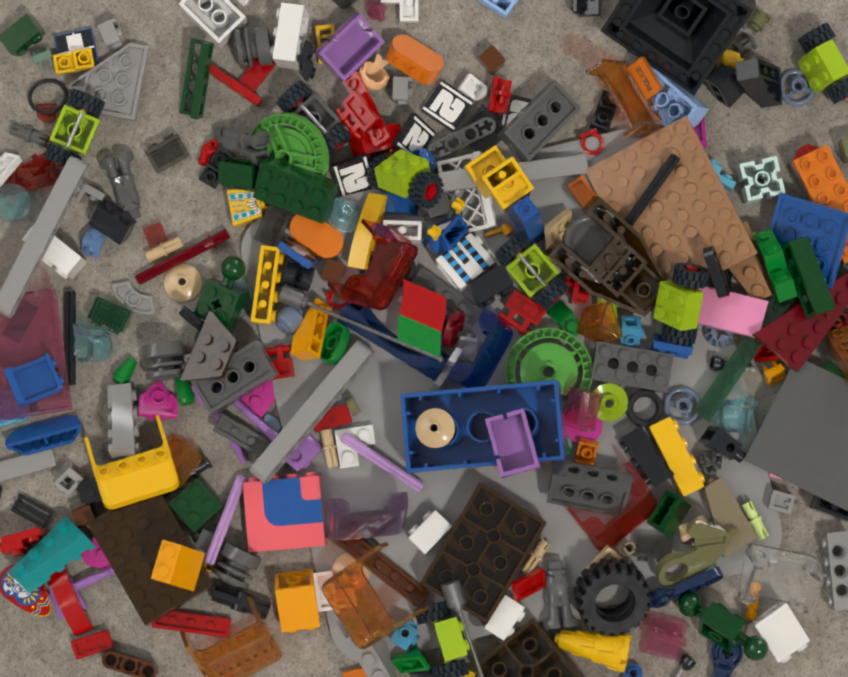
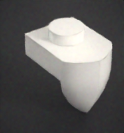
(473, 88)

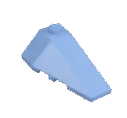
(675, 102)

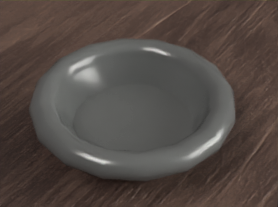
(585, 238)

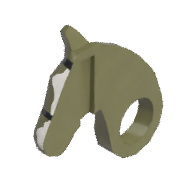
(709, 543)

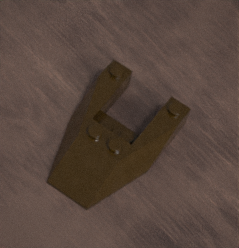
(621, 270)

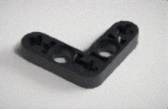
(720, 278)

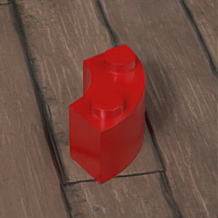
(367, 146)

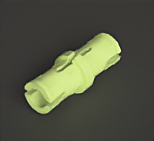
(755, 519)

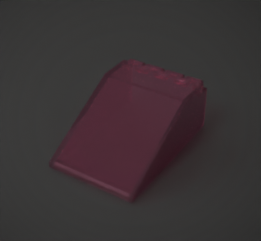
(27, 337)

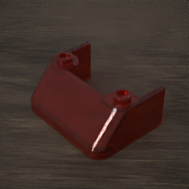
(384, 272)
(624, 522)

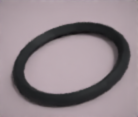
(49, 111)

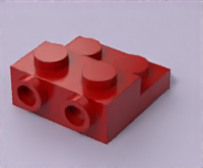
(19, 542)

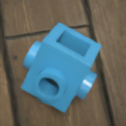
(631, 330)
(405, 642)

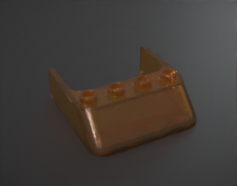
(627, 96)
(359, 605)
(240, 653)

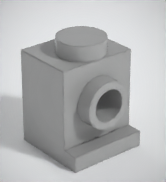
(110, 34)
(401, 91)
(74, 473)

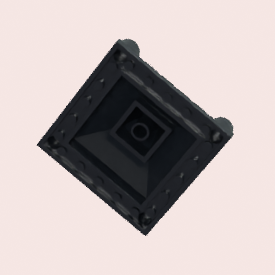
(678, 35)

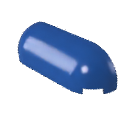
(44, 435)

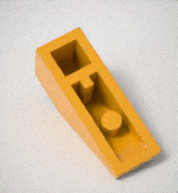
(310, 334)

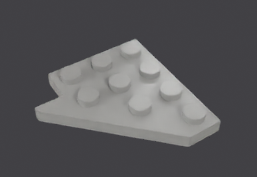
(117, 81)

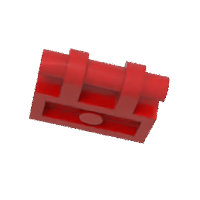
(360, 112)
(524, 308)
(283, 365)

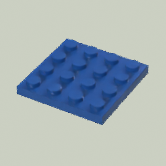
(822, 224)

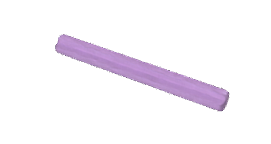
(382, 462)
(225, 520)

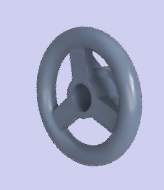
(803, 88)
(691, 395)

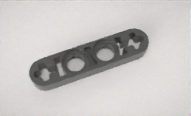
(460, 135)

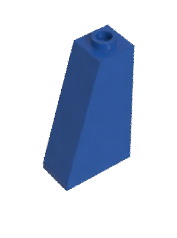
(528, 220)

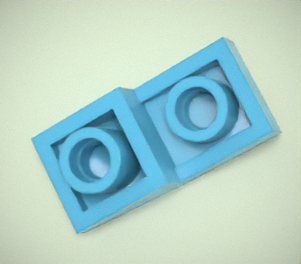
(726, 180)

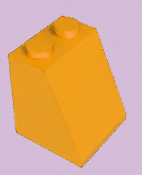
(177, 565)
(297, 600)

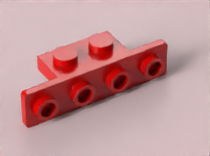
(379, 132)

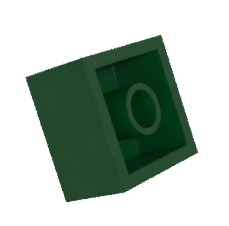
(196, 505)

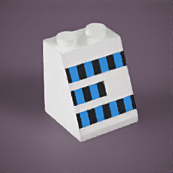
(465, 262)

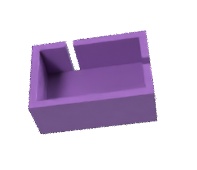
(349, 47)
(512, 443)

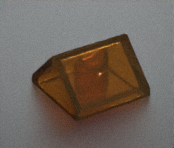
(599, 323)

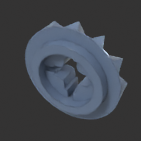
(722, 341)

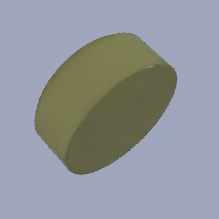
(353, 406)

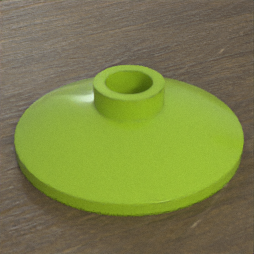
(617, 396)

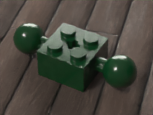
(223, 292)
(722, 626)

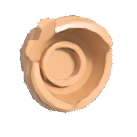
(373, 74)

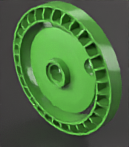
(303, 148)
(550, 355)

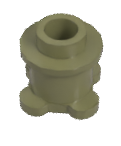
(758, 20)

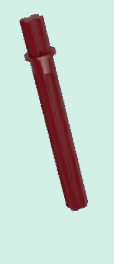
(183, 256)

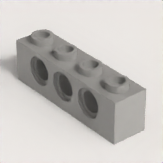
(828, 541)

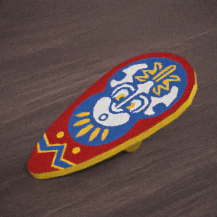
(35, 603)

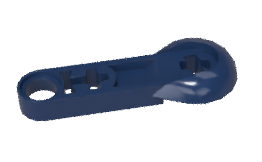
(663, 595)
(725, 666)

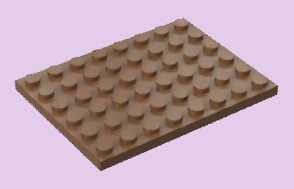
(687, 209)

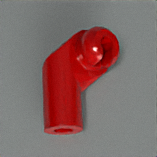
(206, 151)

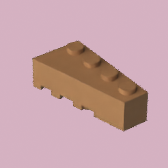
(753, 273)

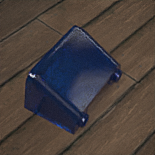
(489, 355)

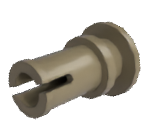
(625, 548)

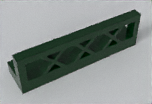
(201, 79)

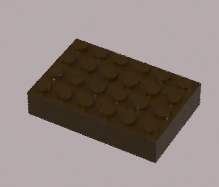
(131, 545)
(484, 550)
(526, 654)

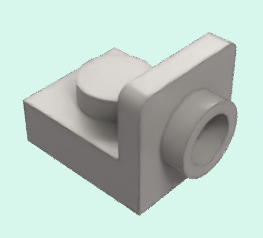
(93, 193)
(468, 344)
(782, 502)

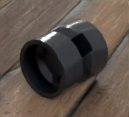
(291, 276)

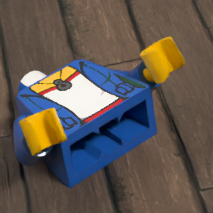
(447, 233)

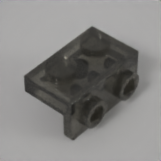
(272, 226)

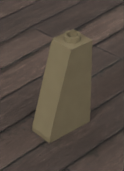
(727, 514)

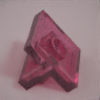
(582, 409)
(664, 637)

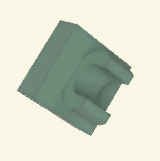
(42, 54)

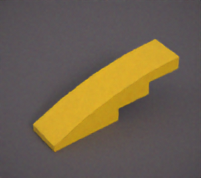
(362, 242)

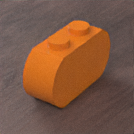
(414, 59)
(317, 237)

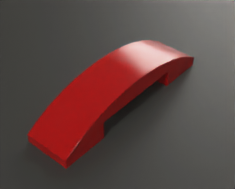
(69, 602)

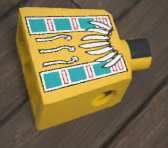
(244, 207)

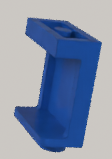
(34, 380)

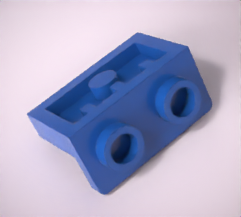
(663, 346)

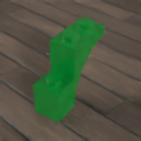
(776, 266)

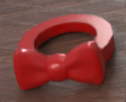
(583, 138)
(333, 305)

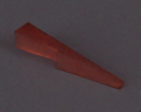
(35, 173)

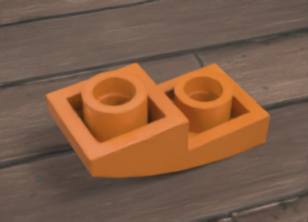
(586, 452)

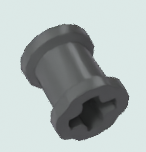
(745, 45)

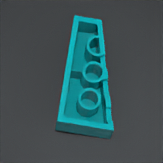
(51, 555)

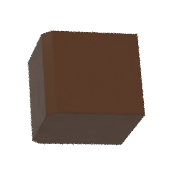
(491, 60)
(333, 271)
(83, 515)

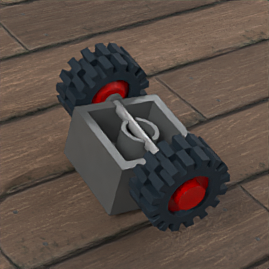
(317, 112)

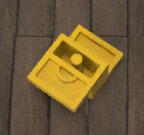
(498, 177)

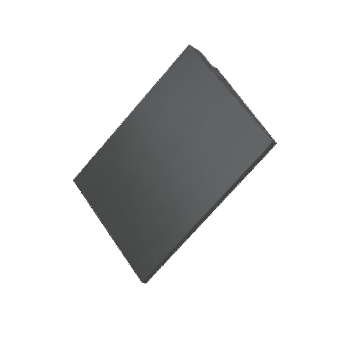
(807, 434)

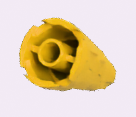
(599, 648)

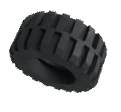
(618, 618)

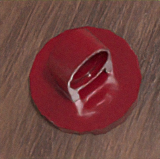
(451, 327)

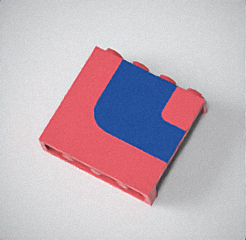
(284, 513)

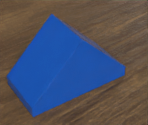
(399, 205)

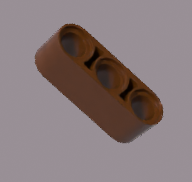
(120, 665)

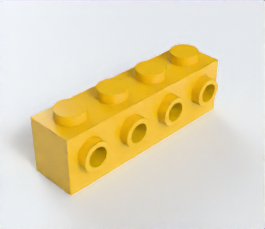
(266, 284)
(676, 457)

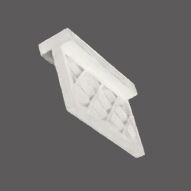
(486, 205)

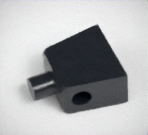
(718, 440)

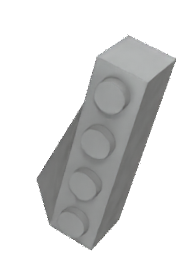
(122, 421)
(375, 659)

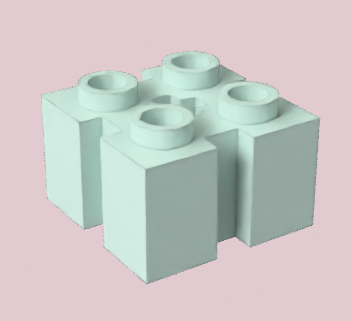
(766, 170)

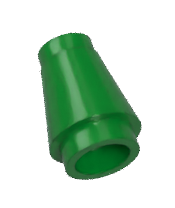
(124, 371)
(184, 392)

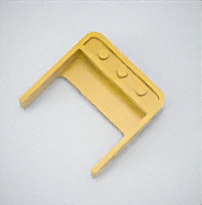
(135, 476)

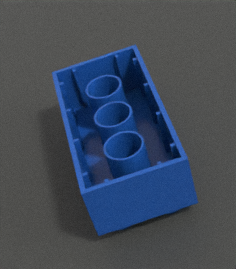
(469, 409)

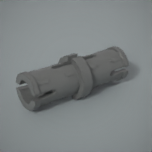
(29, 135)

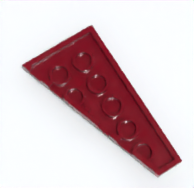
(796, 337)

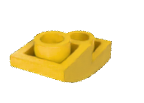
(73, 62)

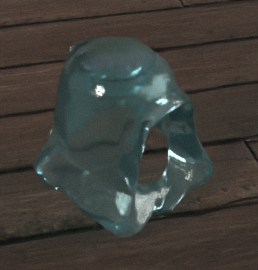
(91, 344)
(737, 415)

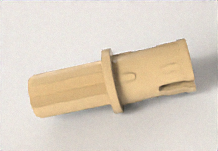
(164, 249)
(329, 448)
(535, 556)

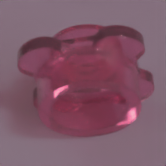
(372, 14)

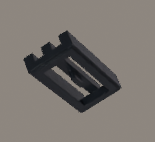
(18, 503)

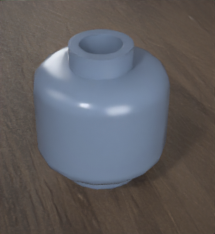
(289, 319)

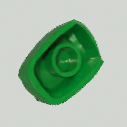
(334, 343)

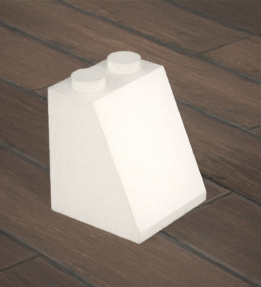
(780, 631)

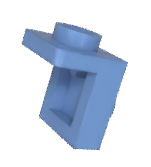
(93, 242)

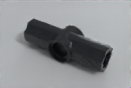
(238, 600)

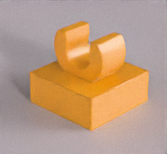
(774, 374)

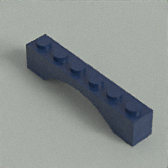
(416, 360)

